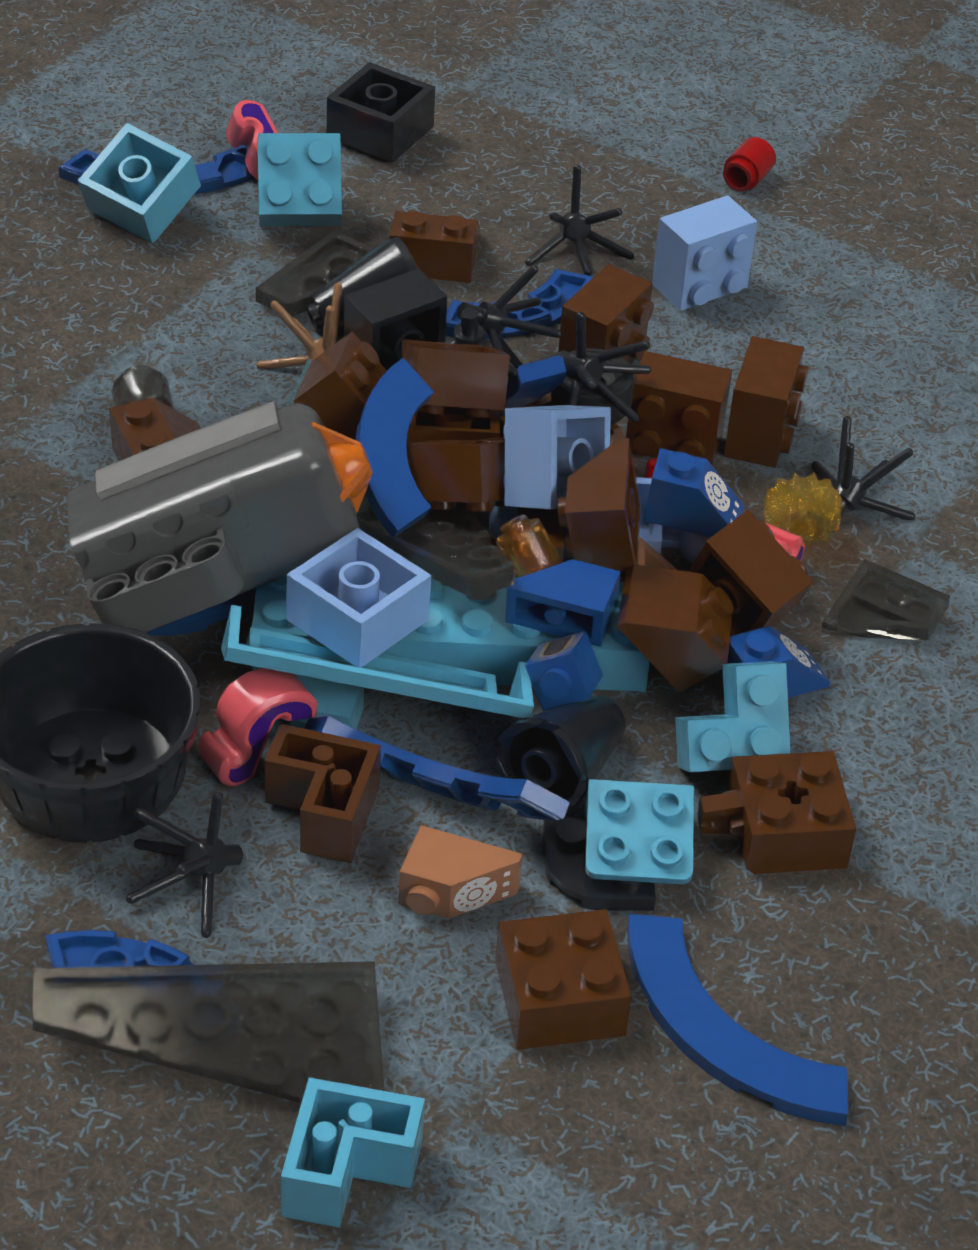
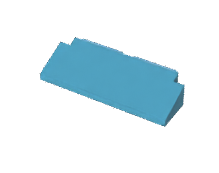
(384, 673)

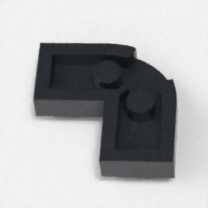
(565, 867)

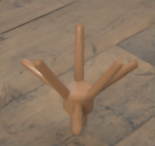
(314, 347)

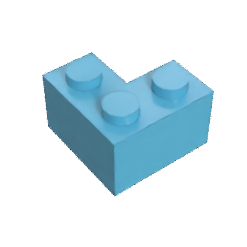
(752, 722)
(346, 1136)

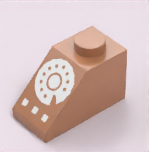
(455, 874)

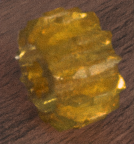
(804, 507)

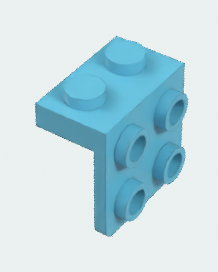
(639, 831)

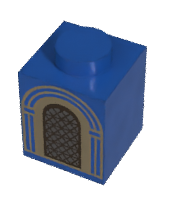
(564, 670)

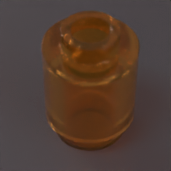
(527, 546)

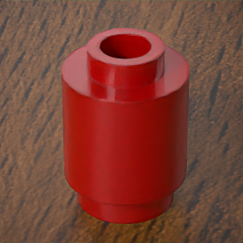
(749, 164)

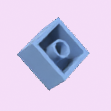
(704, 252)
(547, 447)
(358, 597)

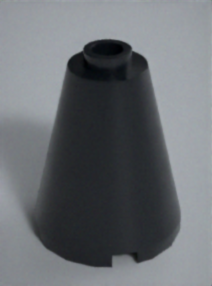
(380, 264)
(562, 746)

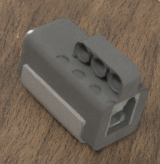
(214, 514)

